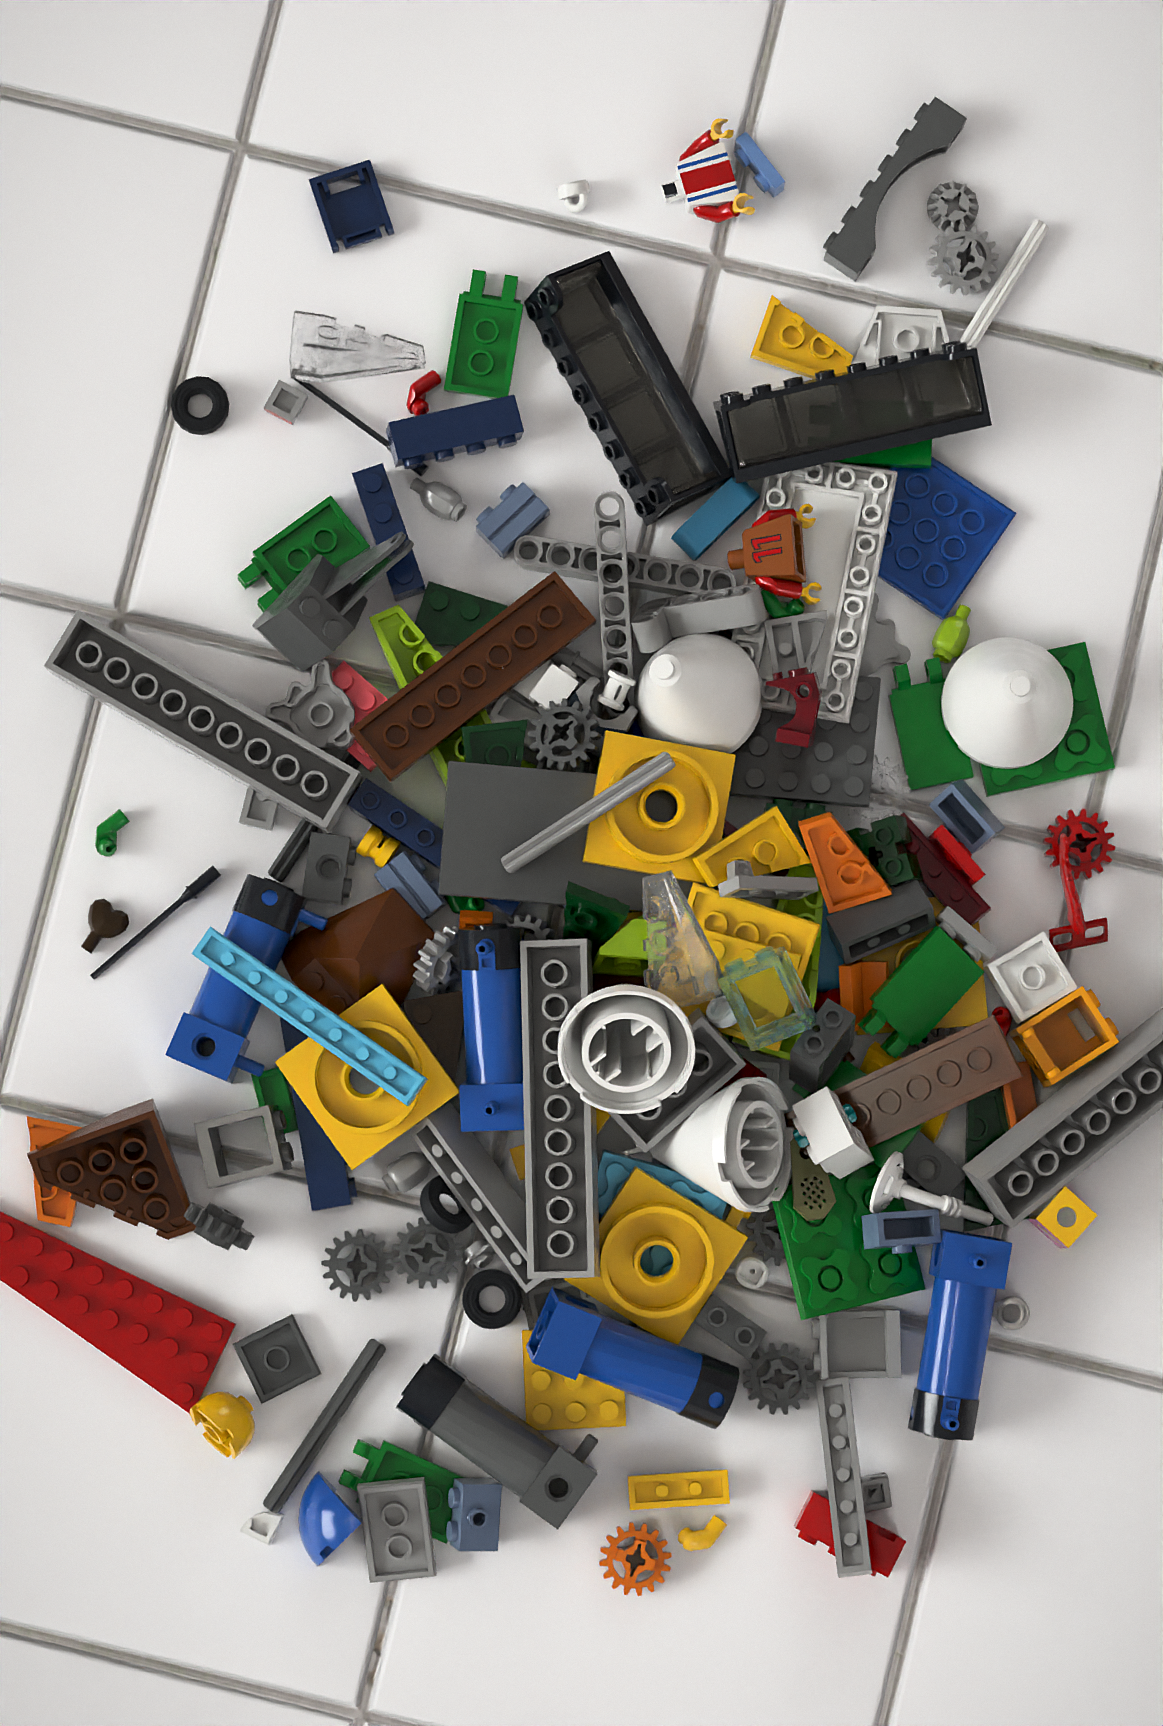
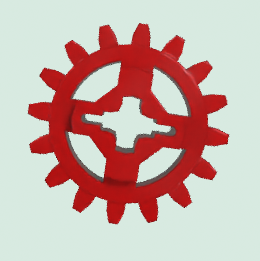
(1074, 830)

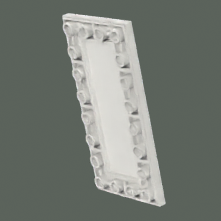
(845, 559)

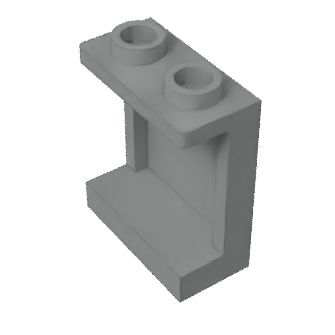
(858, 1344)

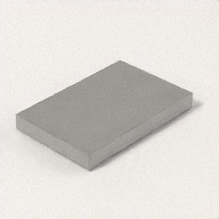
(397, 1529)

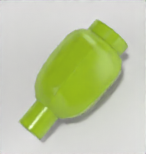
(952, 635)

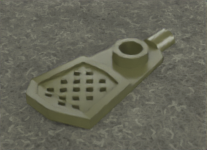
(807, 1170)

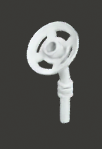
(892, 1185)

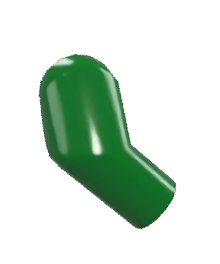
(781, 609)
(107, 833)
(459, 903)

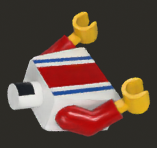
(707, 179)

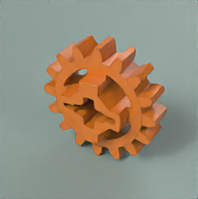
(650, 1563)

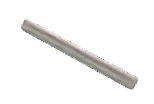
(588, 812)

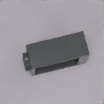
(820, 1053)
(212, 1151)

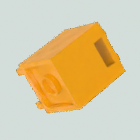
(1053, 1042)

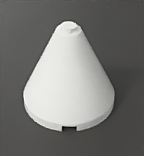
(699, 693)
(1007, 703)
(626, 1048)
(735, 1145)

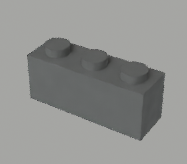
(881, 922)

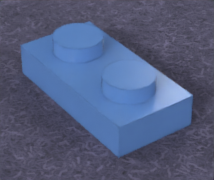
(750, 155)

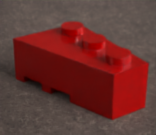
(816, 1525)

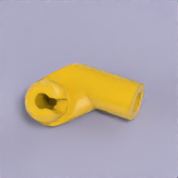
(703, 1538)

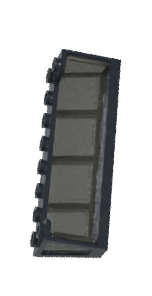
(626, 387)
(852, 411)

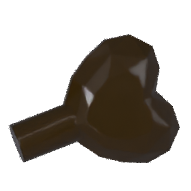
(104, 923)

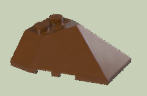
(359, 952)

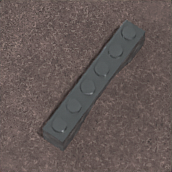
(931, 136)

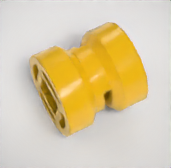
(373, 841)

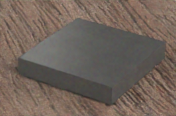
(277, 1358)

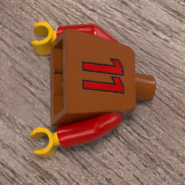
(775, 553)

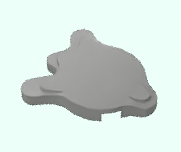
(881, 644)
(317, 711)

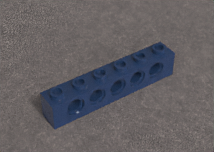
(409, 828)

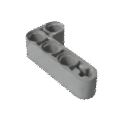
(696, 614)

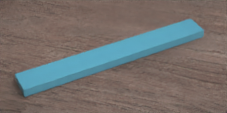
(309, 1016)

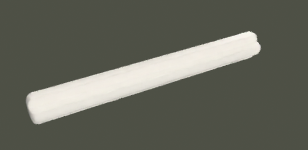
(1005, 283)

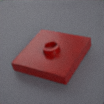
(956, 854)

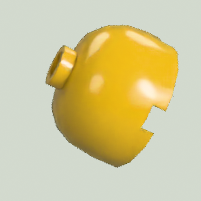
(226, 1422)

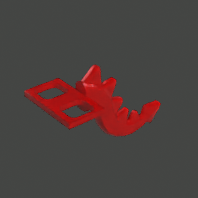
(1075, 914)

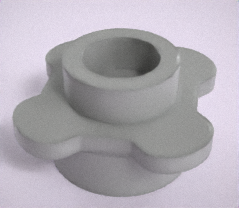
(479, 1254)

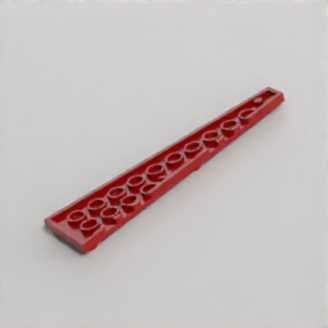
(125, 1317)

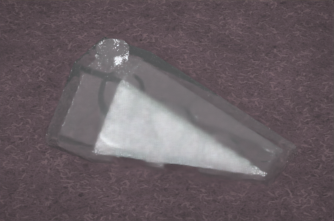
(334, 352)
(677, 948)

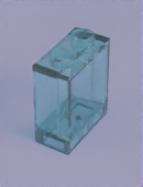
(777, 1030)

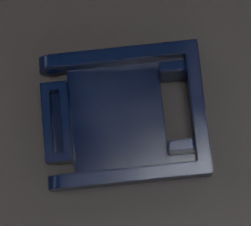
(352, 213)

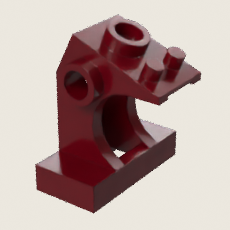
(801, 728)

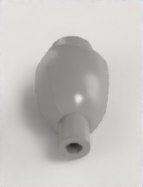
(440, 499)
(406, 1172)

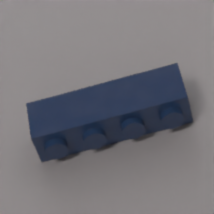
(455, 431)
(384, 523)

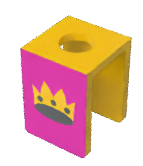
(1047, 1220)

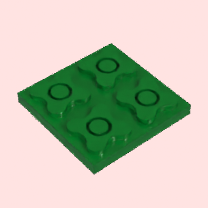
(1084, 746)
(829, 1256)

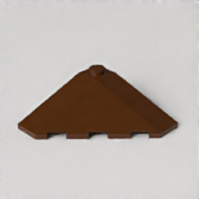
(121, 1166)

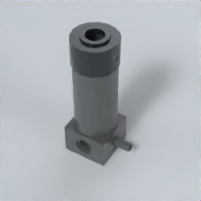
(498, 1440)

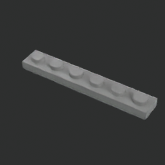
(843, 1477)

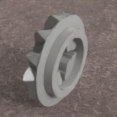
(948, 192)

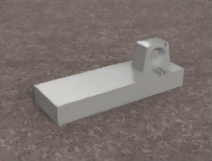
(743, 884)

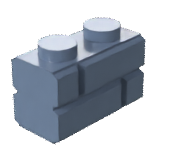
(513, 518)
(406, 877)

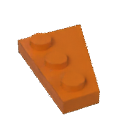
(840, 865)
(54, 1204)

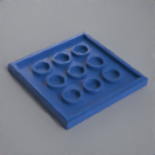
(938, 535)

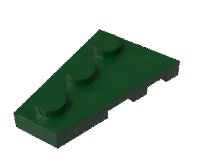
(592, 916)

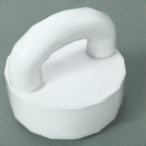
(574, 189)
(720, 1013)

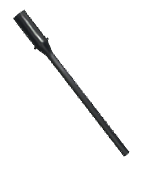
(419, 470)
(190, 892)

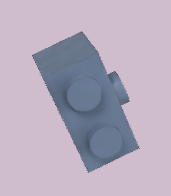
(966, 816)
(901, 1230)
(474, 1514)

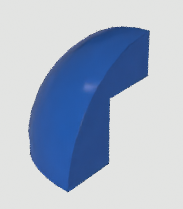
(324, 1519)

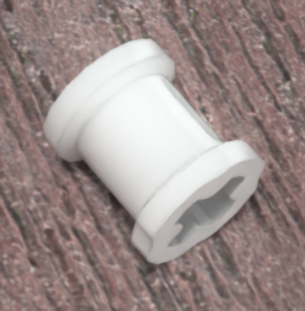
(616, 690)

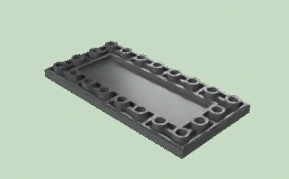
(504, 806)

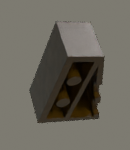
(440, 1025)

